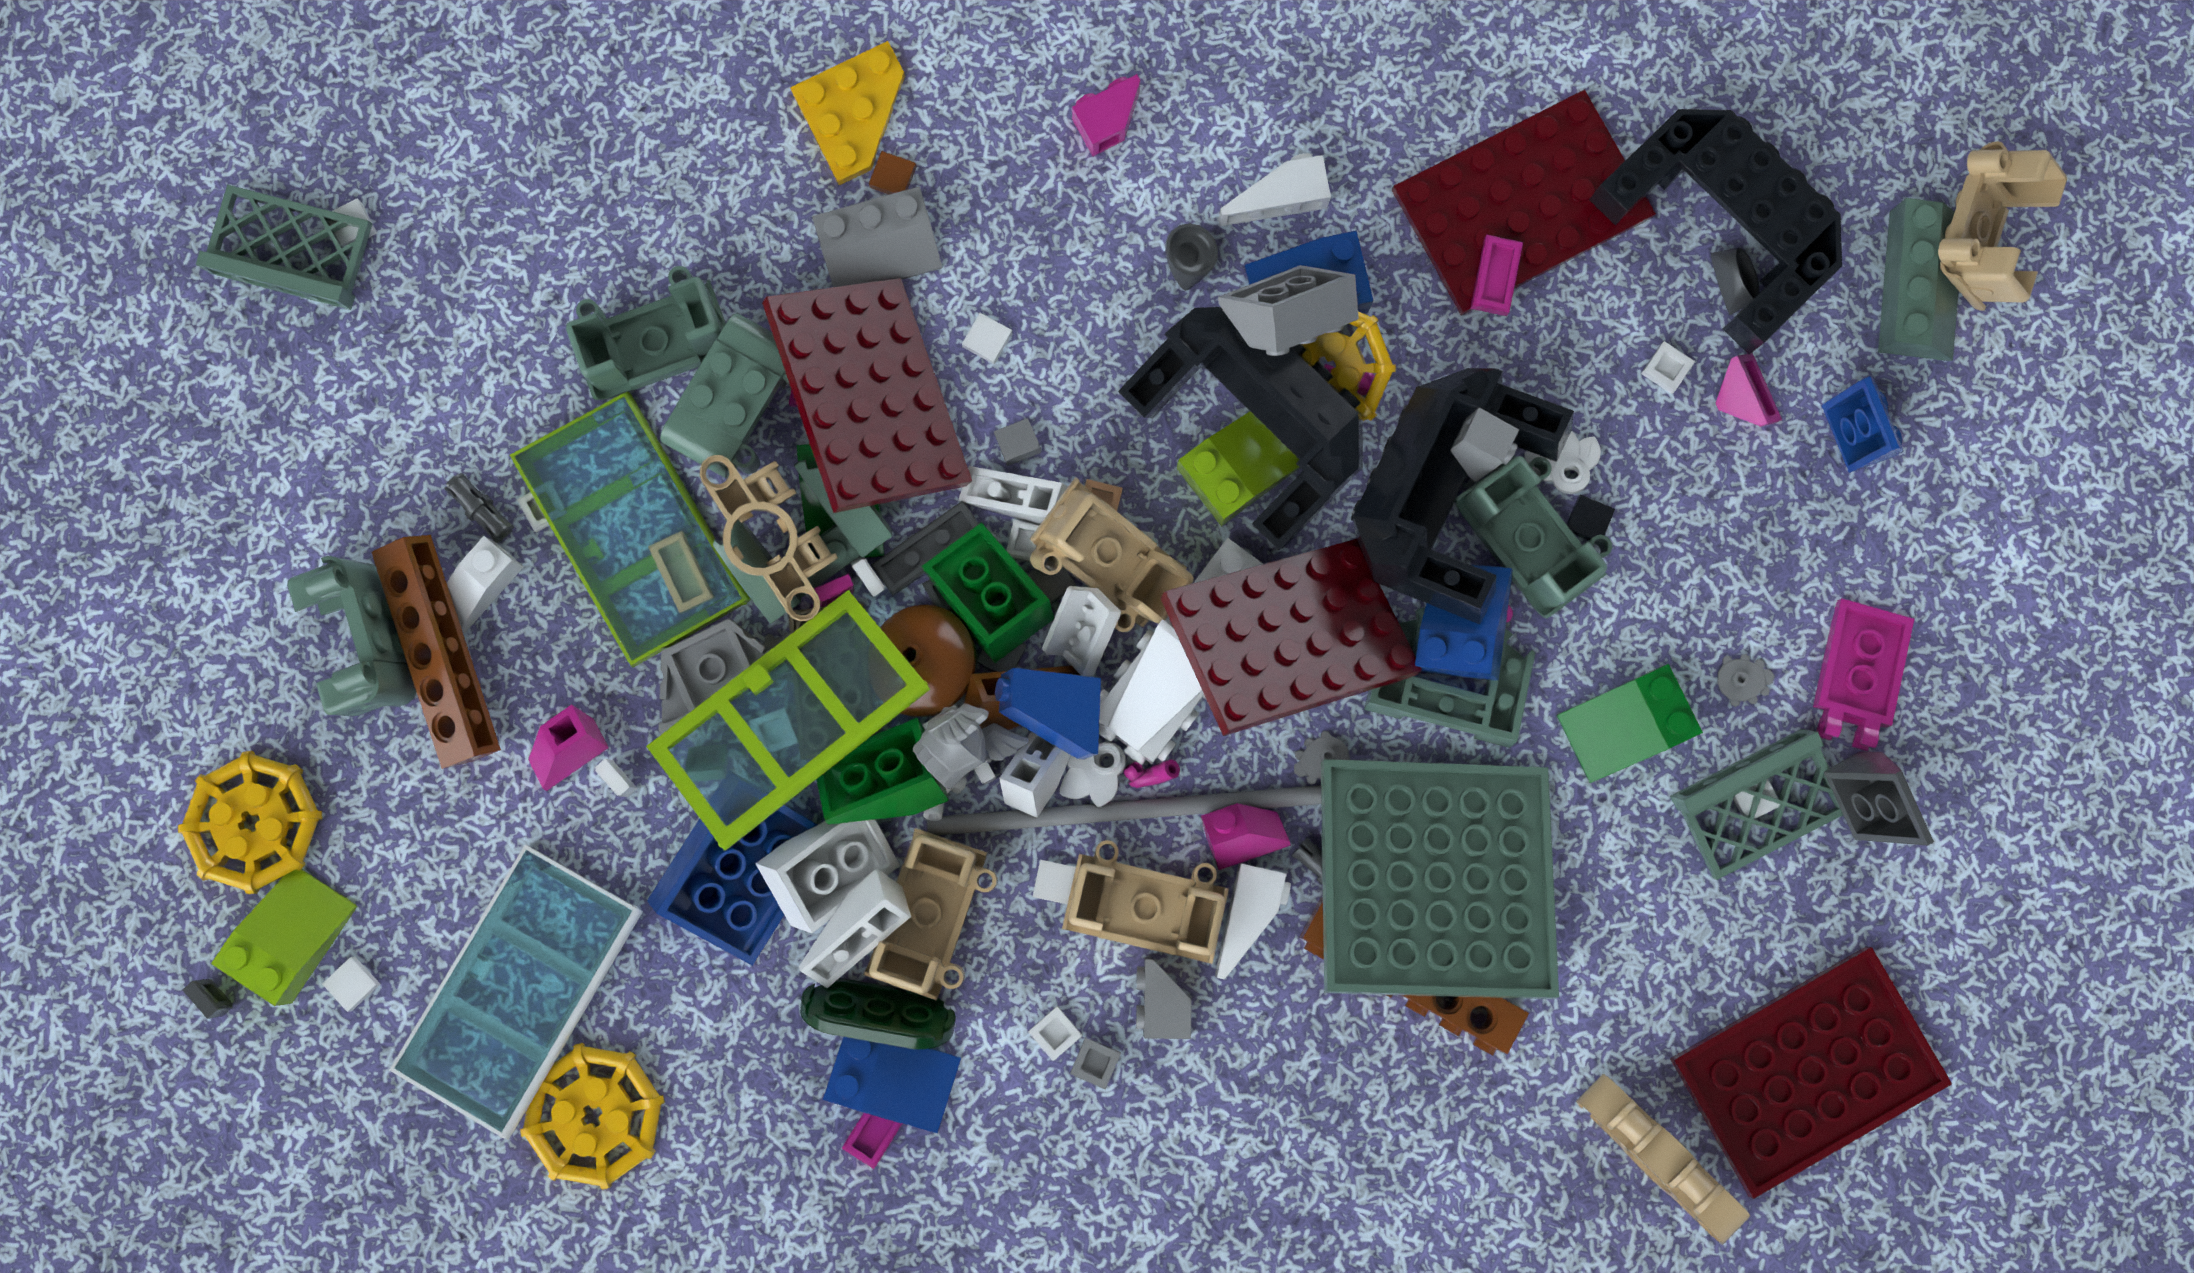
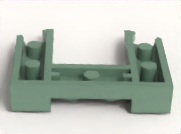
(852, 536)
(1489, 717)

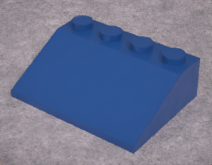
(722, 891)

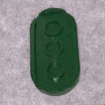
(877, 1014)

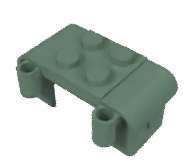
(646, 341)
(727, 397)
(1531, 536)
(383, 672)

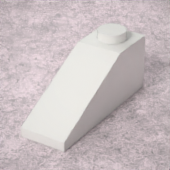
(1289, 189)
(1012, 494)
(480, 580)
(1033, 775)
(1252, 907)
(858, 925)

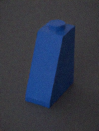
(1054, 707)

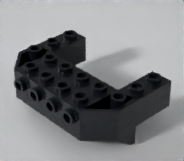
(1756, 190)
(1281, 391)
(1421, 479)

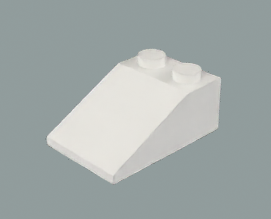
(821, 866)

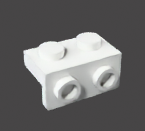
(1082, 628)

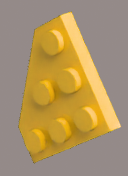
(851, 108)

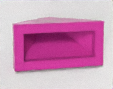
(1746, 393)

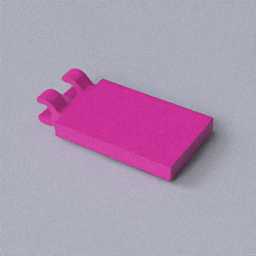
(1862, 671)

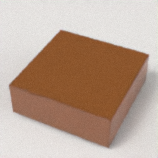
(892, 174)

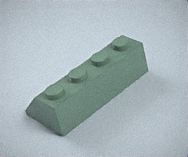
(1917, 296)

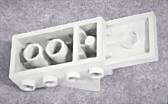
(1159, 687)

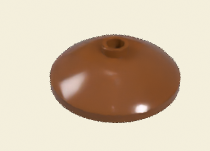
(943, 654)

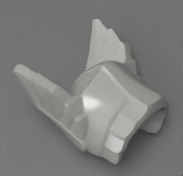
(957, 744)

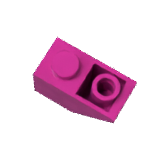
(1107, 115)
(565, 746)

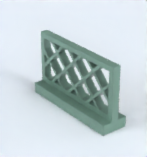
(269, 273)
(1744, 774)

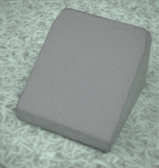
(1017, 442)

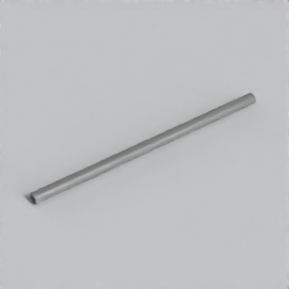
(1124, 810)

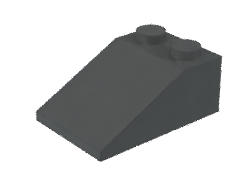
(1877, 800)

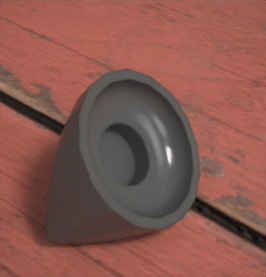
(1190, 254)
(1735, 278)

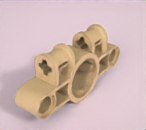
(738, 500)
(1663, 1159)

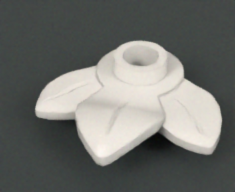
(1575, 456)
(1090, 778)

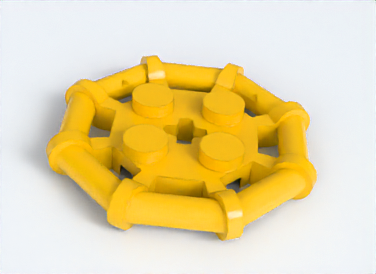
(1351, 364)
(228, 820)
(615, 1119)

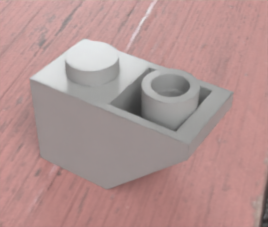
(1484, 444)
(1165, 1007)

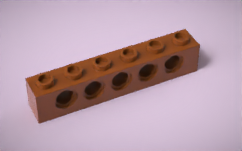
(435, 650)
(1502, 1021)

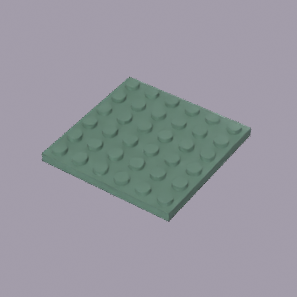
(1437, 880)

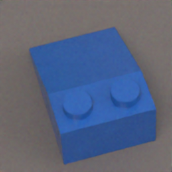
(1332, 253)
(1863, 425)
(1463, 647)
(893, 1082)

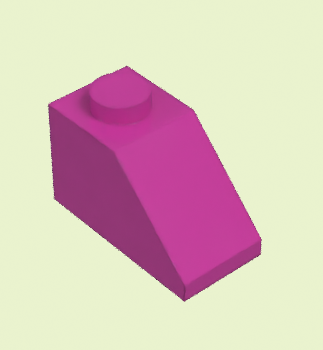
(1243, 833)

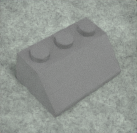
(878, 239)
(1292, 308)

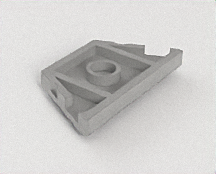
(703, 666)

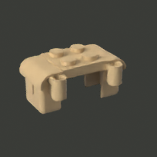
(1971, 240)
(1107, 555)
(938, 888)
(1146, 906)

